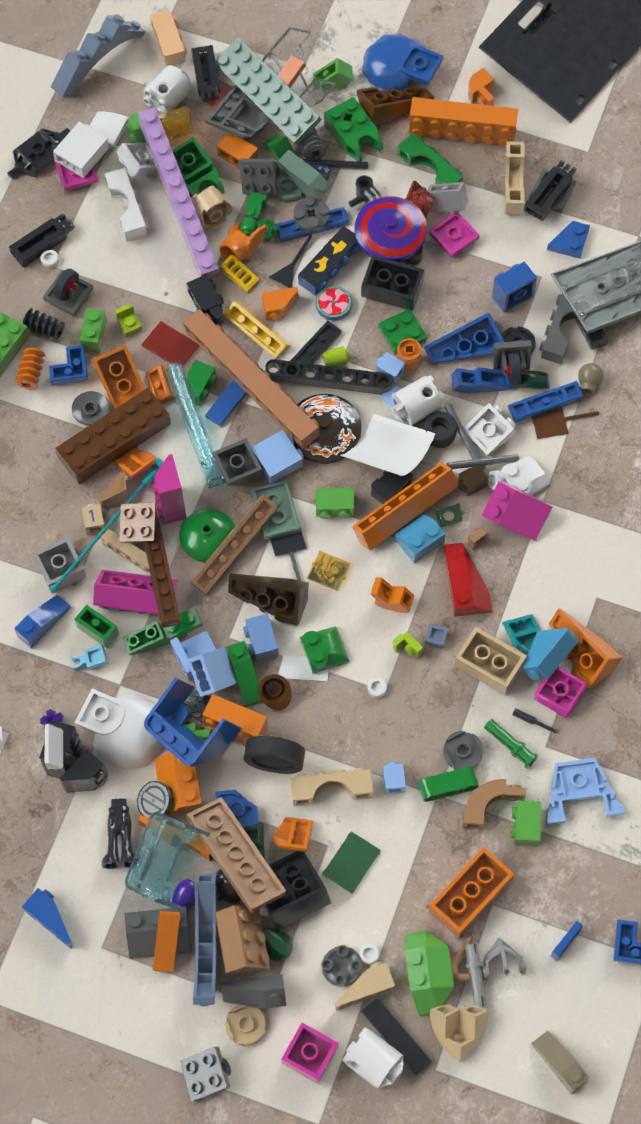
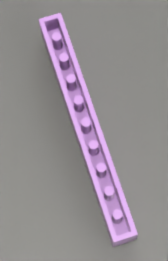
(177, 193)

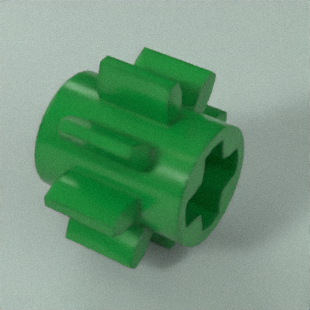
(271, 226)

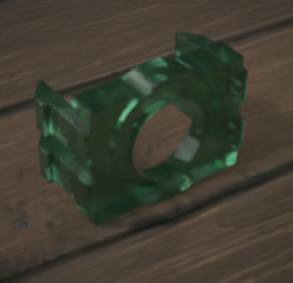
(455, 509)

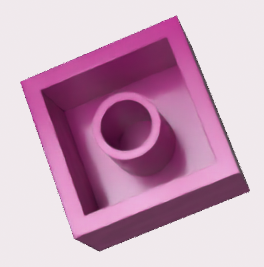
(310, 1053)

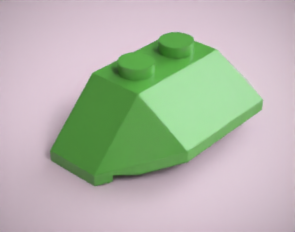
(428, 970)

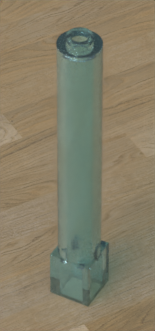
(194, 424)

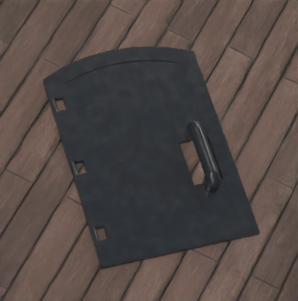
(570, 52)

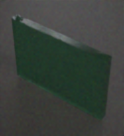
(351, 862)

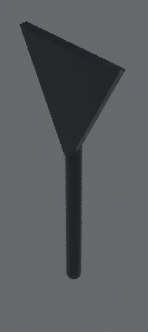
(285, 275)

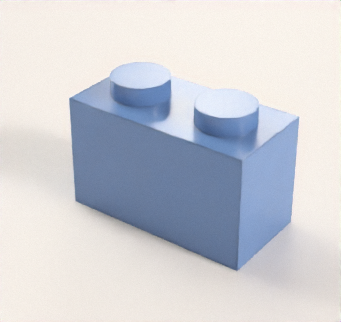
(261, 636)

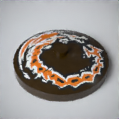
(338, 428)

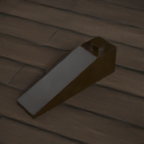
(277, 596)

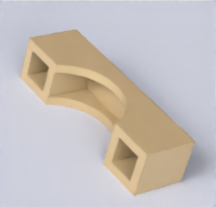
(514, 178)
(356, 783)

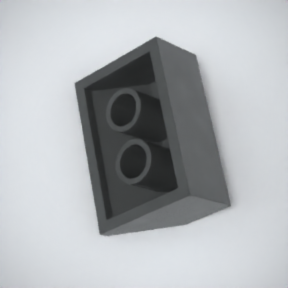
(142, 932)

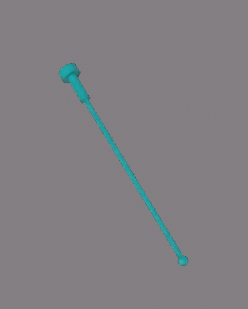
(144, 483)

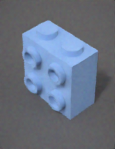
(278, 456)
(212, 671)

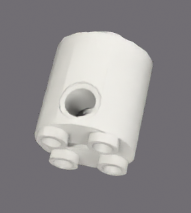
(167, 89)
(417, 401)
(374, 1059)

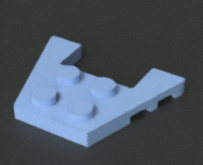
(580, 781)

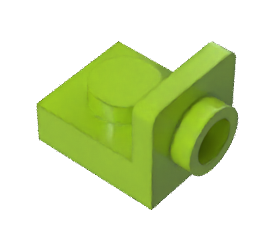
(128, 320)
(412, 647)

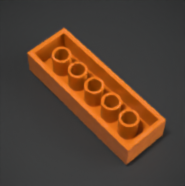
(462, 121)

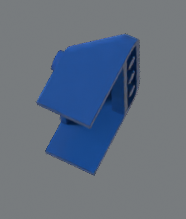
(167, 725)

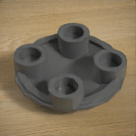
(342, 966)

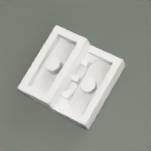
(110, 125)

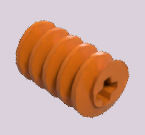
(30, 368)

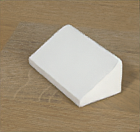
(53, 747)

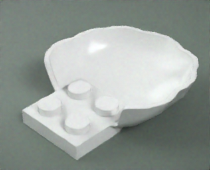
(119, 728)

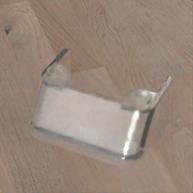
(279, 54)

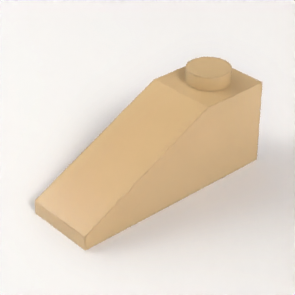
(370, 984)

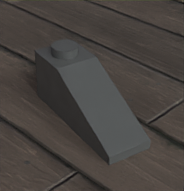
(255, 992)

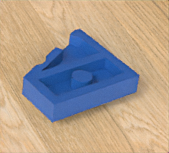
(570, 240)

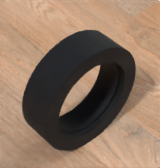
(274, 754)

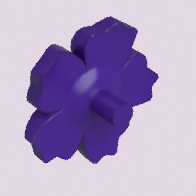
(51, 715)

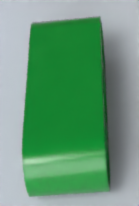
(448, 784)

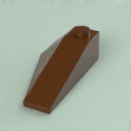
(388, 104)

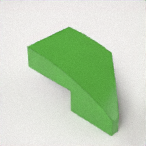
(199, 731)

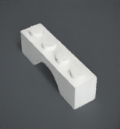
(120, 187)

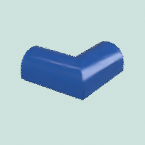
(74, 370)
(626, 947)

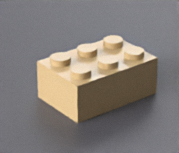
(490, 660)

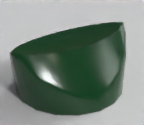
(535, 380)
(277, 944)

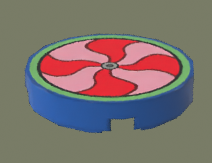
(333, 303)

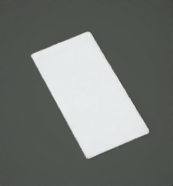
(298, 668)

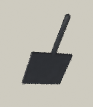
(289, 544)

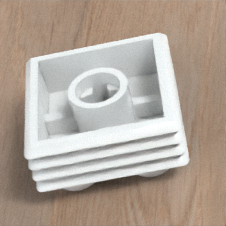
(137, 159)

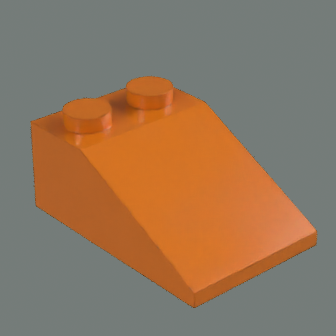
(118, 375)

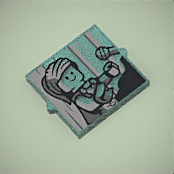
(196, 707)

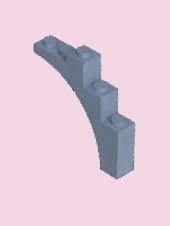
(94, 47)
(205, 940)

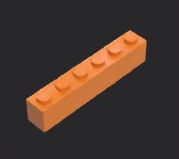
(405, 506)

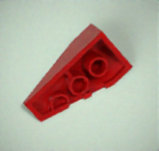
(466, 586)

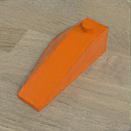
(591, 655)

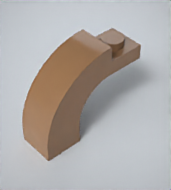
(486, 795)

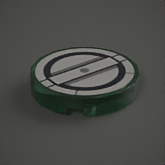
(155, 797)

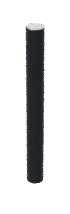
(340, 164)

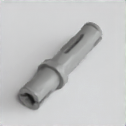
(476, 980)

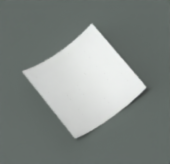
(391, 446)

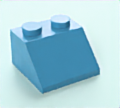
(419, 537)

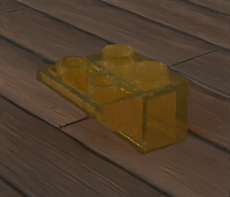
(176, 122)

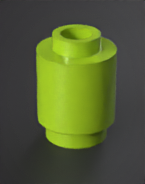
(336, 357)

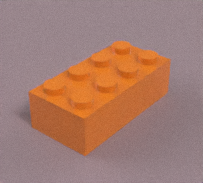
(471, 892)

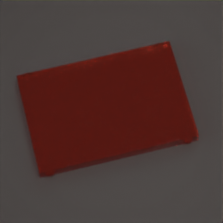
(170, 344)

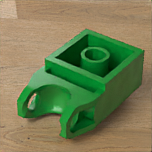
(352, 128)
(196, 167)

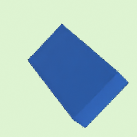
(567, 940)

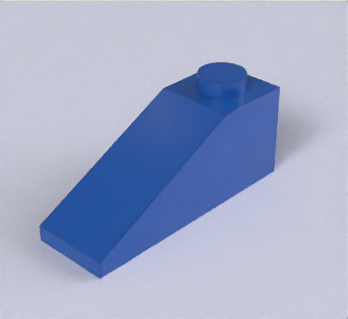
(41, 620)
(44, 911)

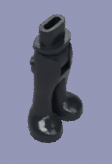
(118, 824)

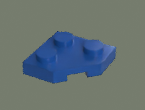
(243, 810)

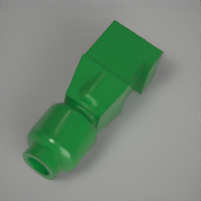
(254, 208)

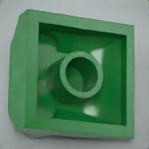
(323, 649)

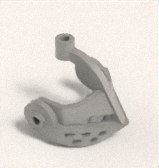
(502, 947)

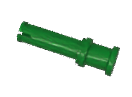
(517, 748)

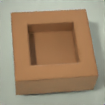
(477, 537)

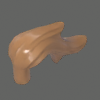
(457, 958)

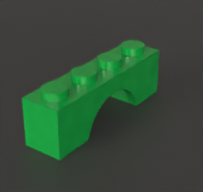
(415, 151)

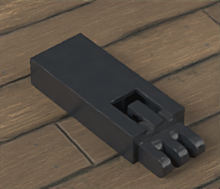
(206, 70)
(545, 198)
(34, 244)

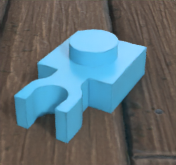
(93, 658)

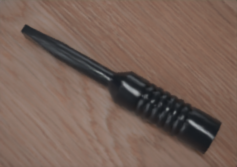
(532, 720)

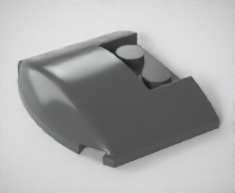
(238, 115)

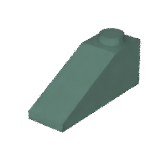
(303, 175)

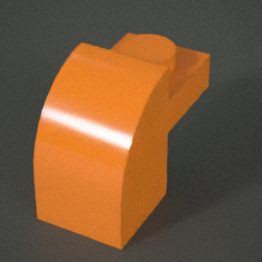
(479, 87)
(391, 597)

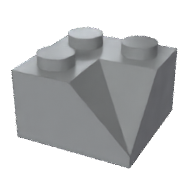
(56, 561)

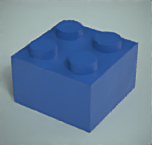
(514, 286)

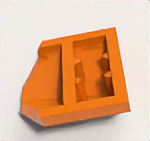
(135, 462)
(293, 834)

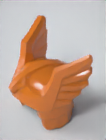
(240, 244)

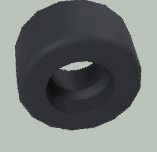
(443, 419)

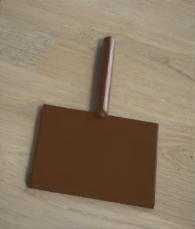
(554, 423)

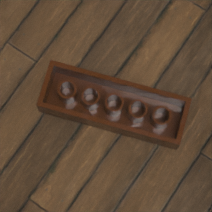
(113, 435)

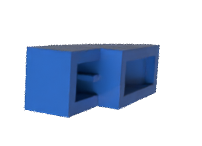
(479, 380)

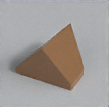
(116, 493)

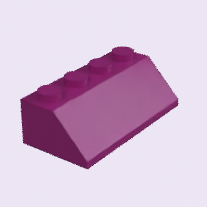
(169, 492)
(126, 592)

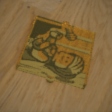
(328, 571)

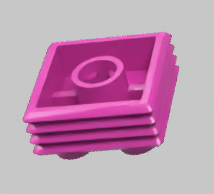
(566, 701)

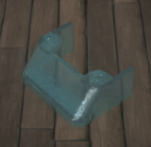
(157, 857)

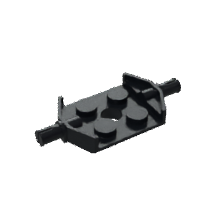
(29, 161)

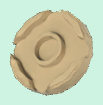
(245, 1025)

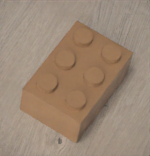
(242, 941)

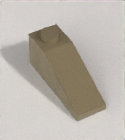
(560, 1062)

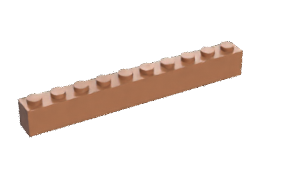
(252, 379)

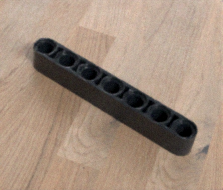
(337, 372)

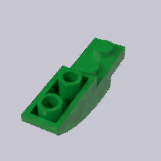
(154, 636)

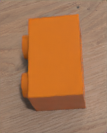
(234, 148)

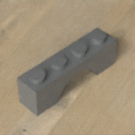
(556, 344)

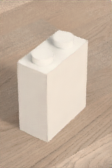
(81, 149)

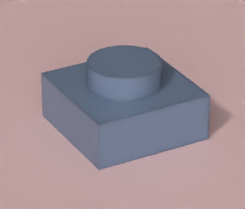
(436, 635)

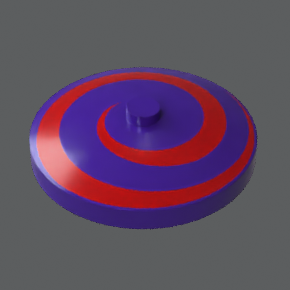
(390, 228)

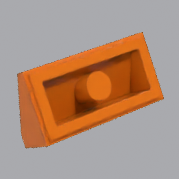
(159, 384)

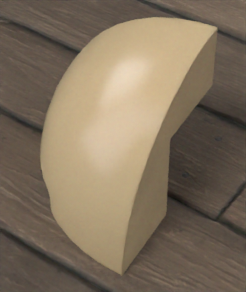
(459, 1028)

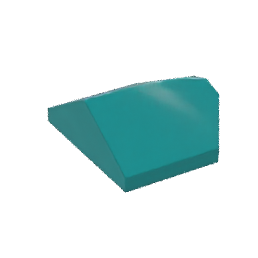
(522, 631)

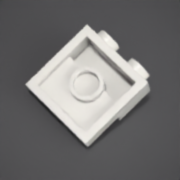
(490, 428)

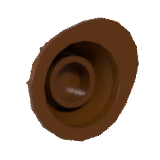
(275, 691)

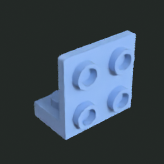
(191, 648)

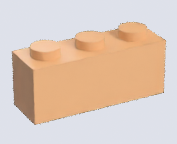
(168, 37)

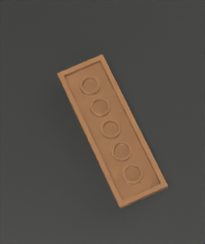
(236, 855)

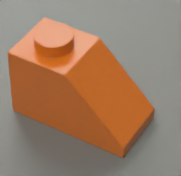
(279, 302)

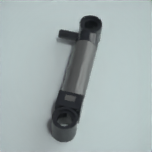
(369, 194)

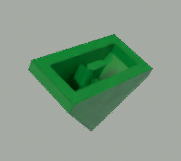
(278, 146)

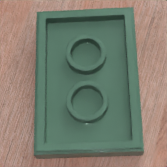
(284, 519)

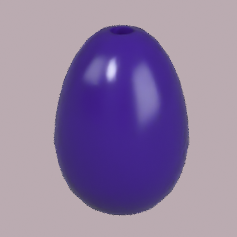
(184, 893)

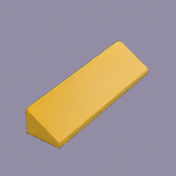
(256, 329)

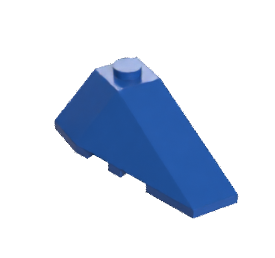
(467, 341)

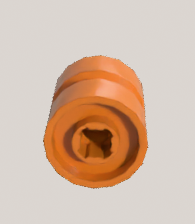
(410, 353)

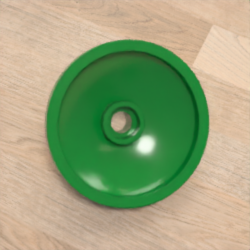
(201, 544)

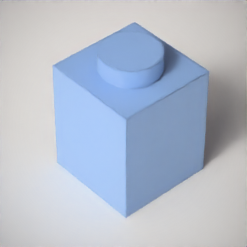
(391, 366)
(394, 778)

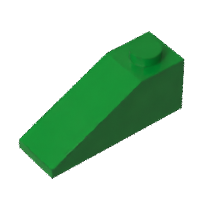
(244, 672)

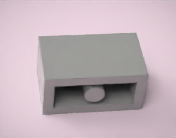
(448, 197)

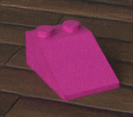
(517, 510)

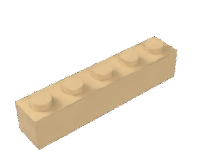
(126, 549)

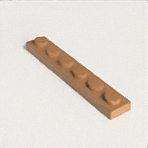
(233, 544)

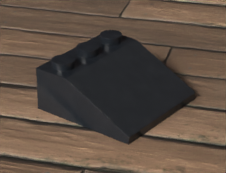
(303, 890)

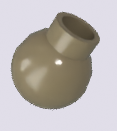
(590, 377)

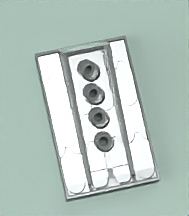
(603, 287)

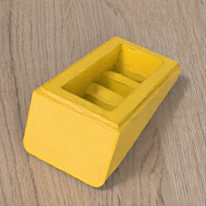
(228, 268)

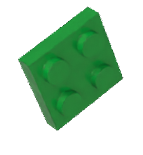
(401, 327)

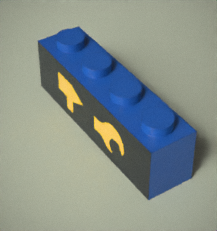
(328, 261)

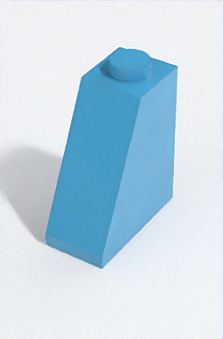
(548, 652)

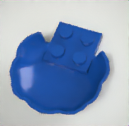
(398, 59)

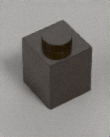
(472, 480)

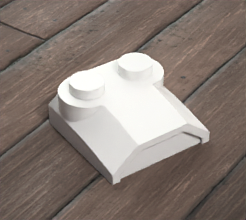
(525, 475)

